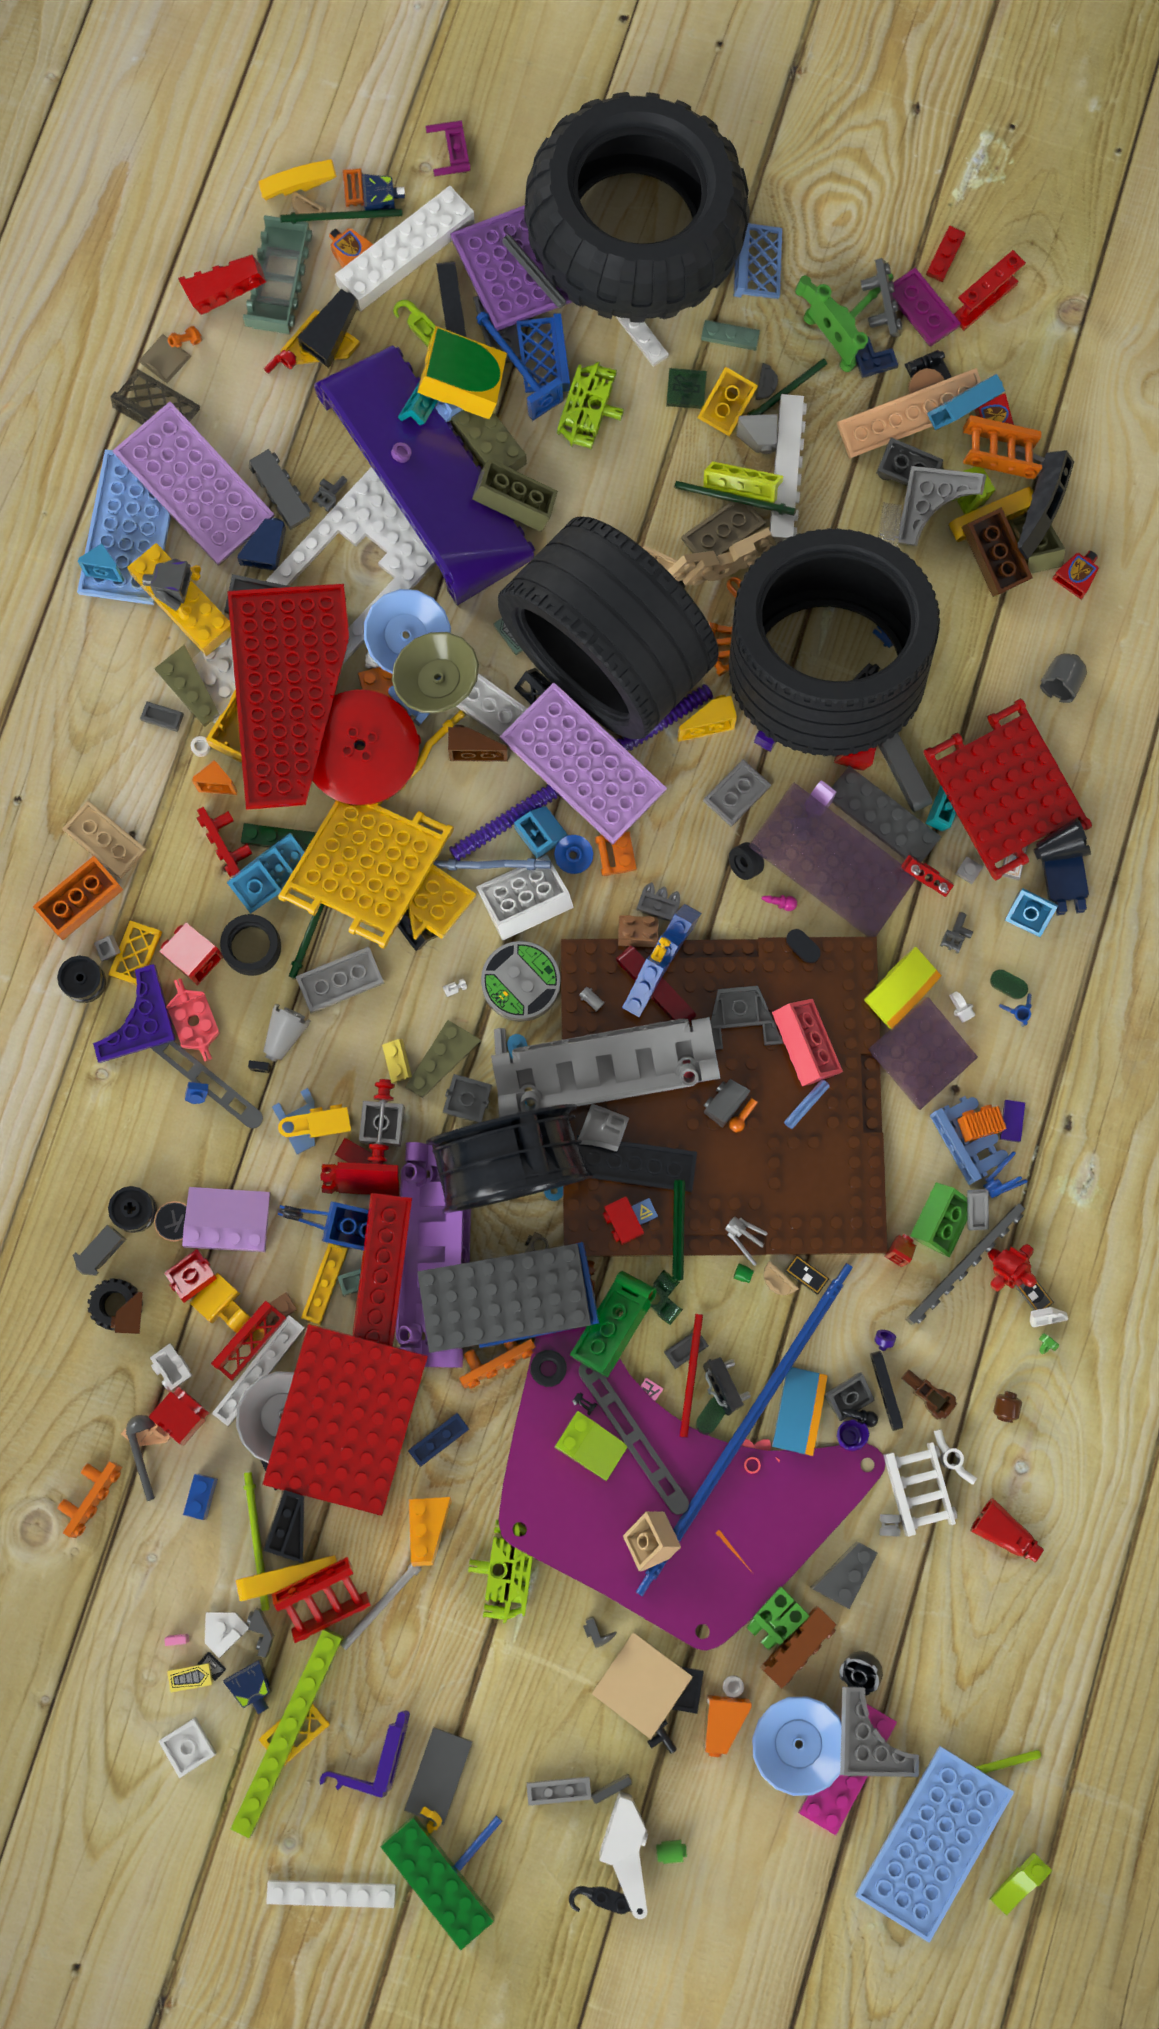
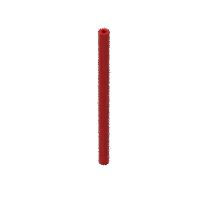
(691, 1375)

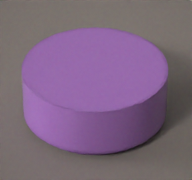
(401, 452)

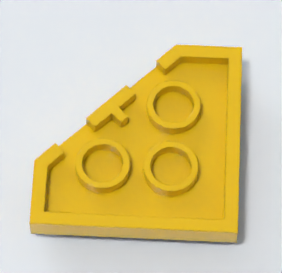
(345, 350)

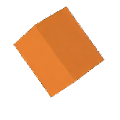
(214, 780)

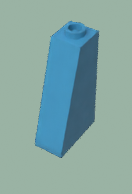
(966, 402)

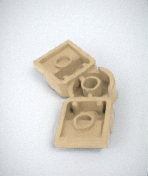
(705, 566)

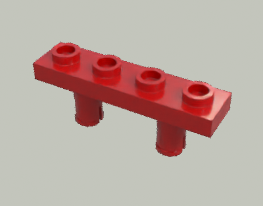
(213, 827)

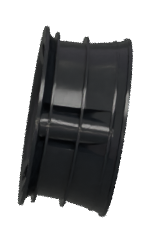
(508, 1158)

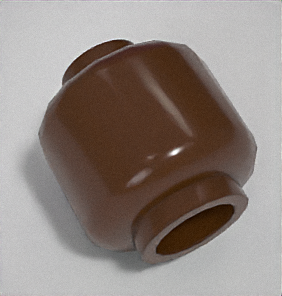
(1007, 1407)

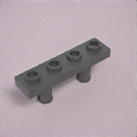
(887, 288)

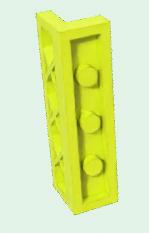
(742, 481)

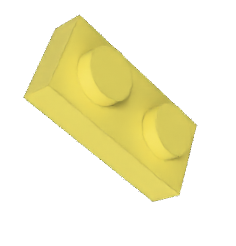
(397, 1061)

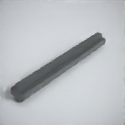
(534, 271)

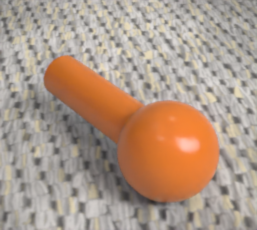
(738, 1122)

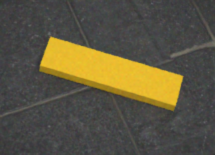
(324, 1283)

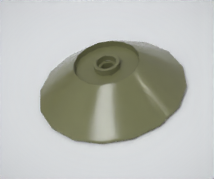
(434, 657)

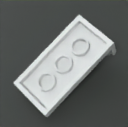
(491, 706)

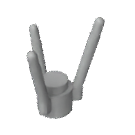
(737, 1227)

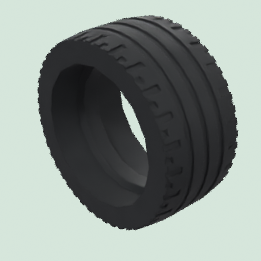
(243, 922)

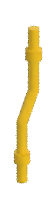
(434, 739)

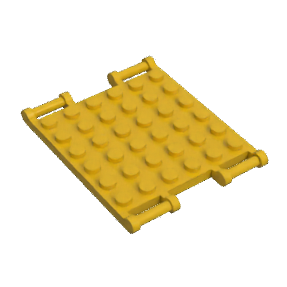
(366, 866)

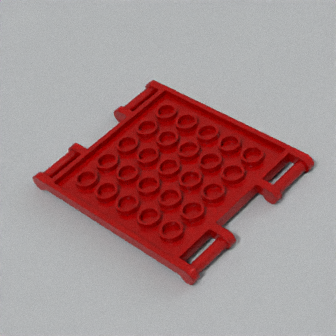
(1005, 788)

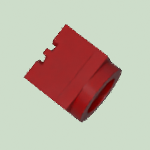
(179, 1415)

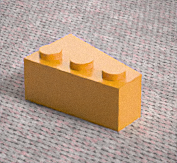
(426, 1528)

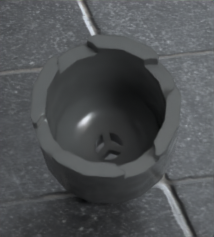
(1064, 677)

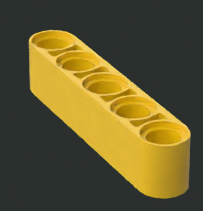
(1012, 505)
(277, 1579)

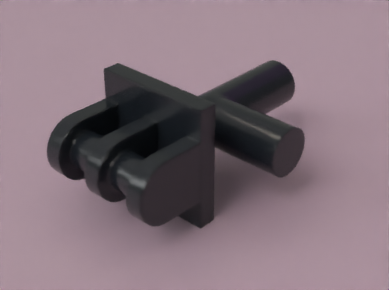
(662, 1736)

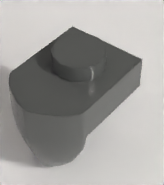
(592, 1631)

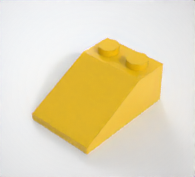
(727, 401)
(713, 718)

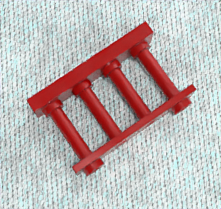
(989, 289)
(312, 1584)

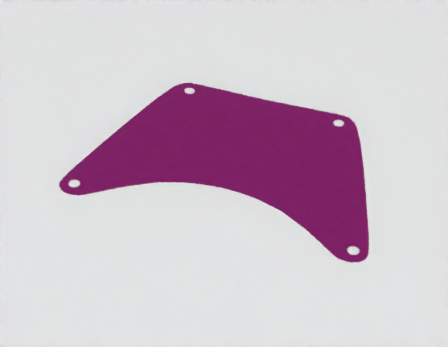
(580, 1519)

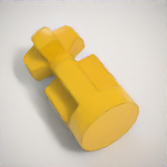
(660, 950)

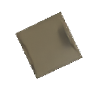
(164, 359)

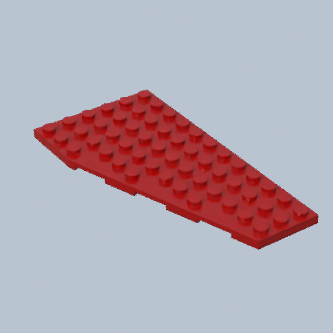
(286, 678)

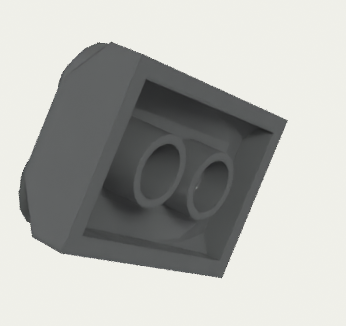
(900, 457)

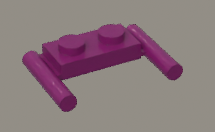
(456, 147)

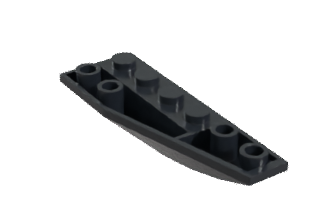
(1045, 500)

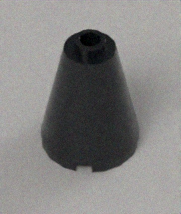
(1063, 843)

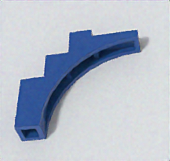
(652, 971)

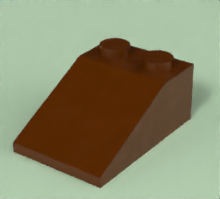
(470, 745)

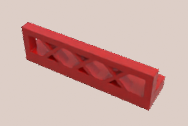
(243, 1335)

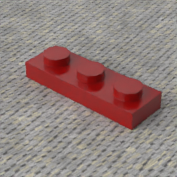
(946, 253)

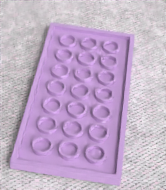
(193, 483)
(583, 763)

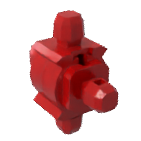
(1012, 1267)

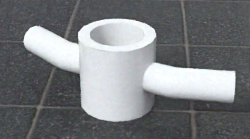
(960, 1458)

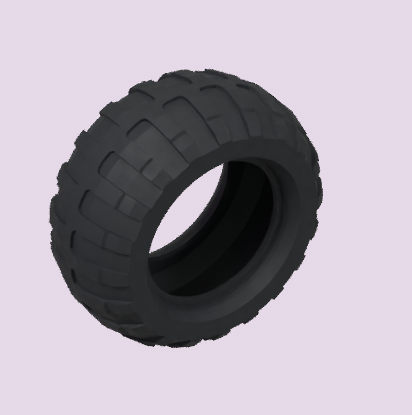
(650, 140)

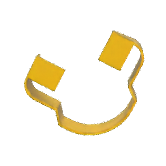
(433, 1815)

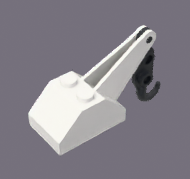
(621, 1849)

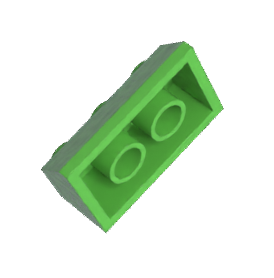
(941, 1219)

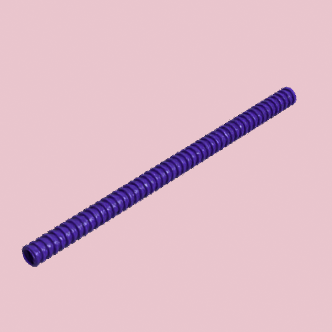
(546, 794)

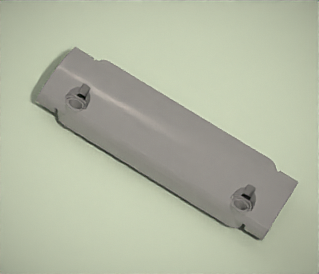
(606, 1065)

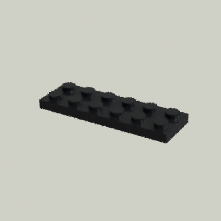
(641, 1164)

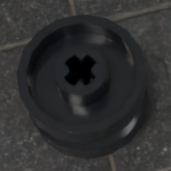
(72, 983)
(120, 1209)

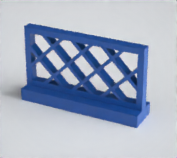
(558, 347)

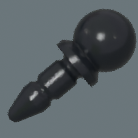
(869, 1418)

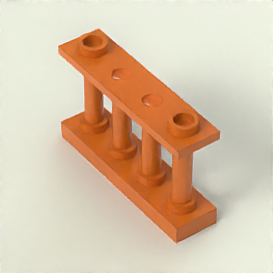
(1007, 433)

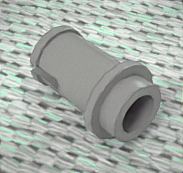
(591, 998)

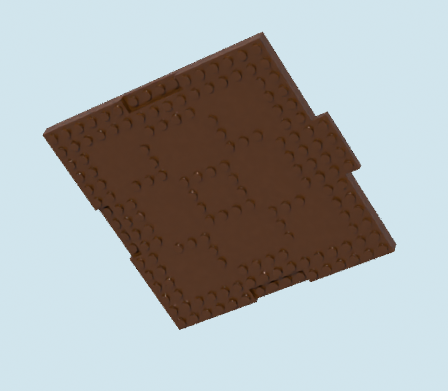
(805, 1185)

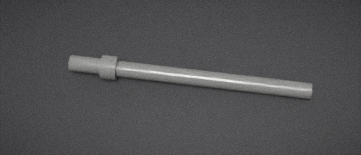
(412, 1570)

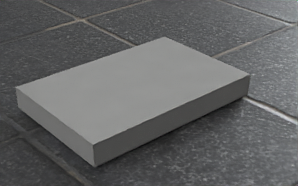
(737, 793)

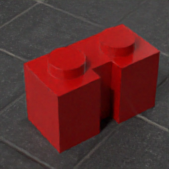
(623, 1221)

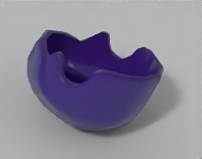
(852, 1435)

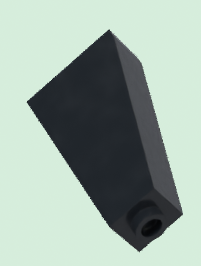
(329, 327)

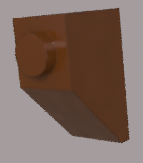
(128, 1316)

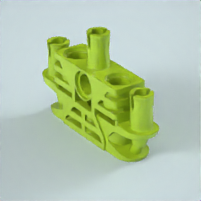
(576, 401)
(497, 1583)

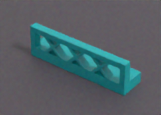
(418, 407)

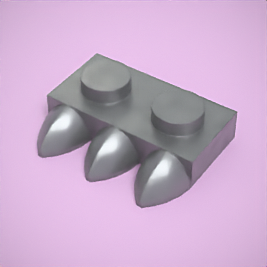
(658, 904)

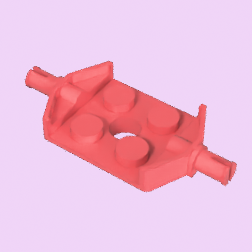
(182, 1008)

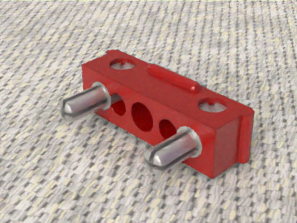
(913, 866)

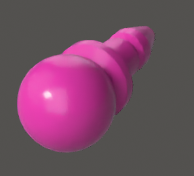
(788, 903)

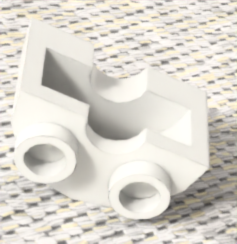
(171, 1366)

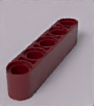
(664, 994)

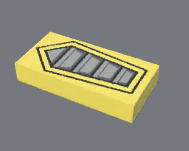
(190, 1677)

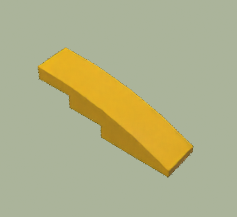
(297, 178)

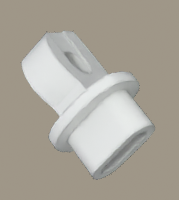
(963, 1010)

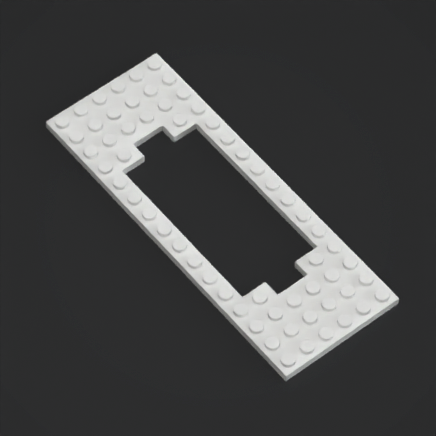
(360, 513)

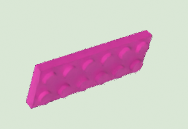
(832, 1804)

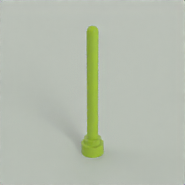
(1011, 1761)

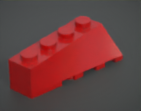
(223, 283)

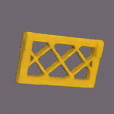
(126, 940)
(311, 1735)

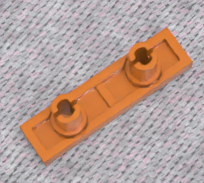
(480, 1371)
(88, 1508)

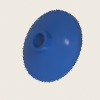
(583, 852)

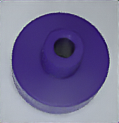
(885, 1339)

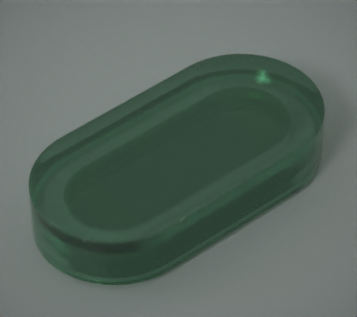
(1009, 984)
(710, 1417)

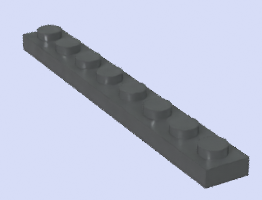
(972, 1258)

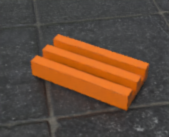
(354, 201)

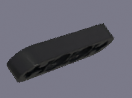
(886, 1391)

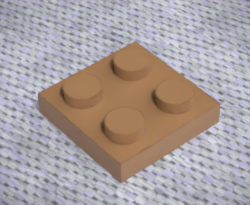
(638, 931)

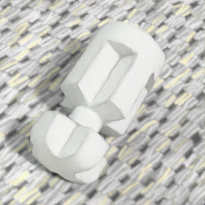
(453, 988)

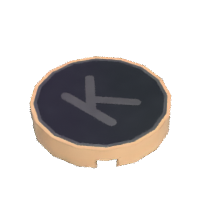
(170, 1221)

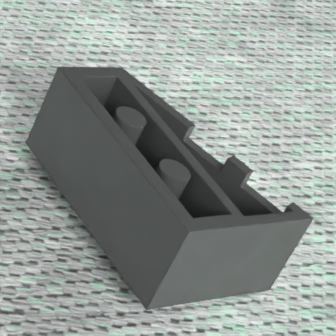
(846, 1575)

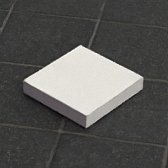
(187, 1747)

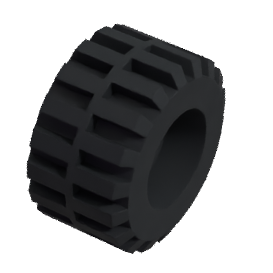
(99, 1297)

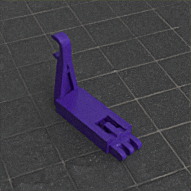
(387, 1765)

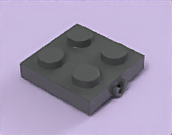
(467, 1098)

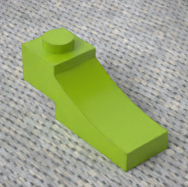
(1020, 1883)

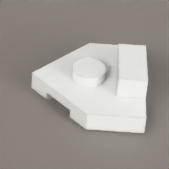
(223, 1630)

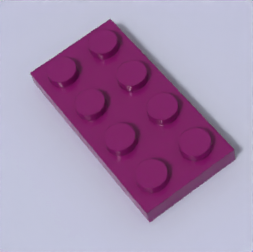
(924, 307)

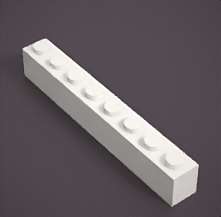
(787, 463)

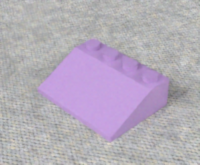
(226, 1219)

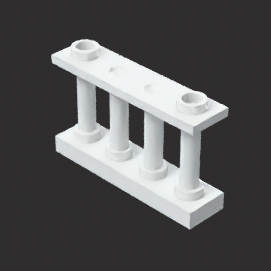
(905, 1503)

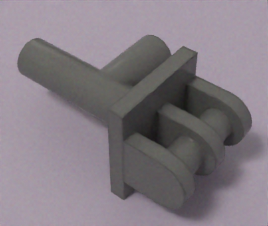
(326, 493)
(952, 938)

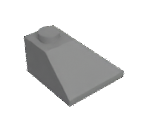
(758, 432)

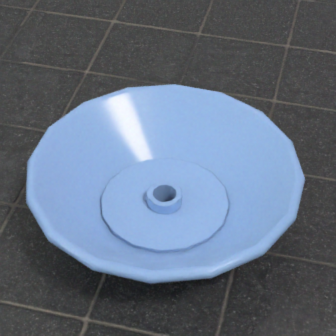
(399, 613)
(805, 1768)

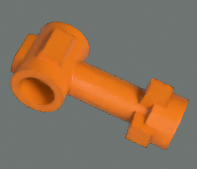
(192, 335)

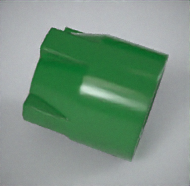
(743, 1273)

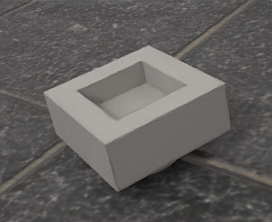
(969, 870)
(107, 947)

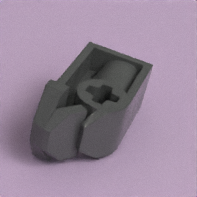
(98, 1251)

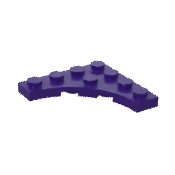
(146, 1023)

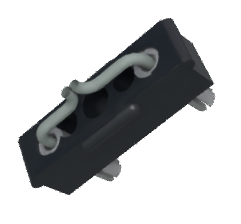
(724, 1388)

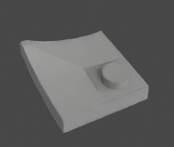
(603, 1128)

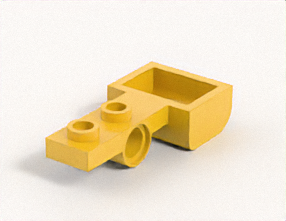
(218, 1301)

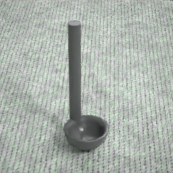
(137, 1424)

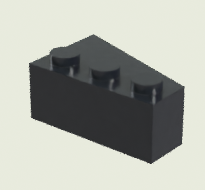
(287, 1528)

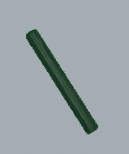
(678, 1230)

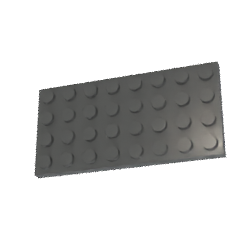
(504, 1298)

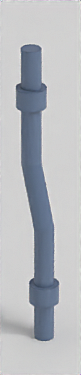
(530, 864)

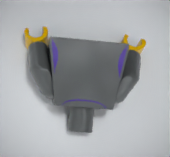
(171, 583)

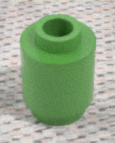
(671, 1851)

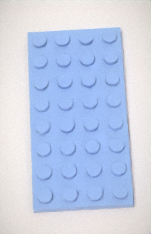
(127, 524)
(934, 1844)

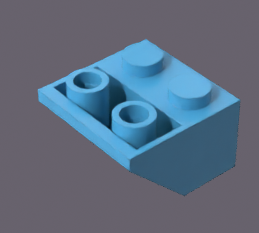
(539, 831)

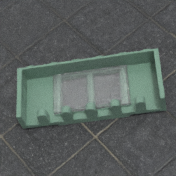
(282, 262)

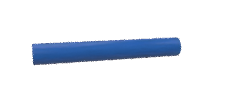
(478, 1843)

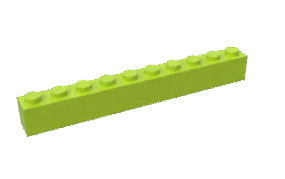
(286, 1733)

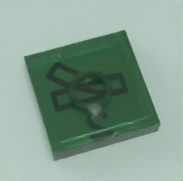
(686, 388)

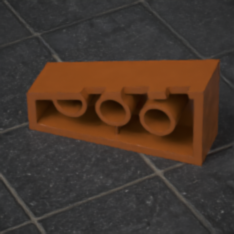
(798, 1647)

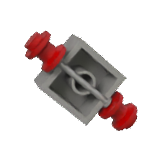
(381, 1122)

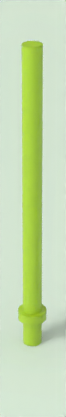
(249, 1487)

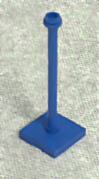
(543, 398)

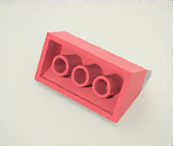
(807, 1041)

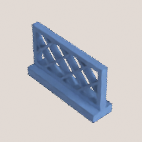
(742, 262)

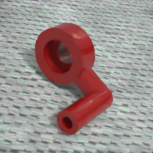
(287, 358)

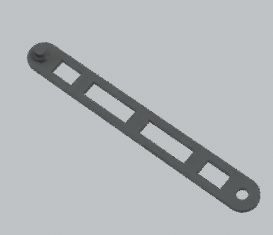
(250, 1117)
(677, 1500)

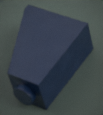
(264, 546)

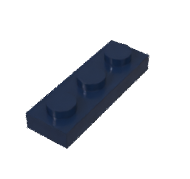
(438, 1440)

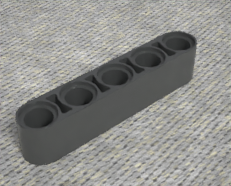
(905, 773)

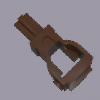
(923, 1390)

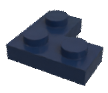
(873, 363)

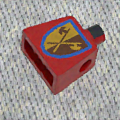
(995, 409)
(1077, 573)

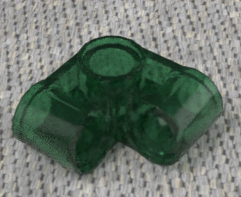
(665, 1307)

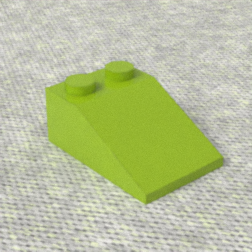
(591, 1446)

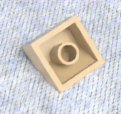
(651, 1540)

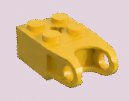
(318, 1122)

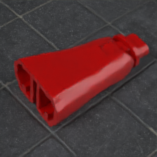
(1005, 1531)

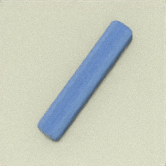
(806, 1104)

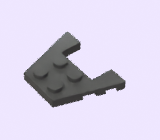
(740, 1009)

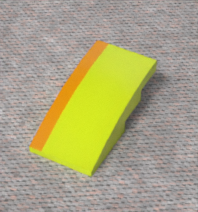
(902, 987)

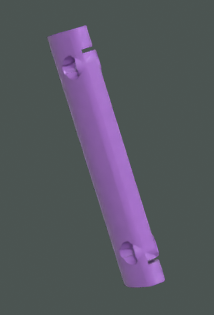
(432, 1242)

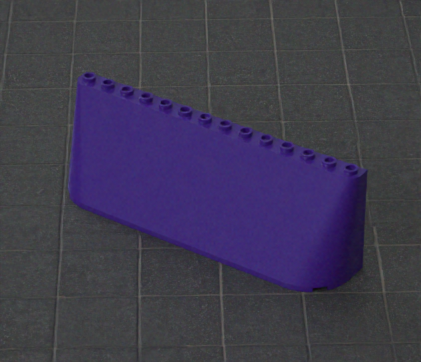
(436, 484)

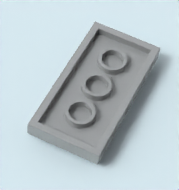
(339, 980)

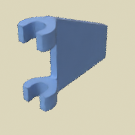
(301, 1142)

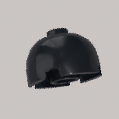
(862, 1670)

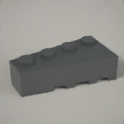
(279, 488)

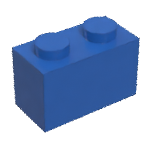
(200, 1496)

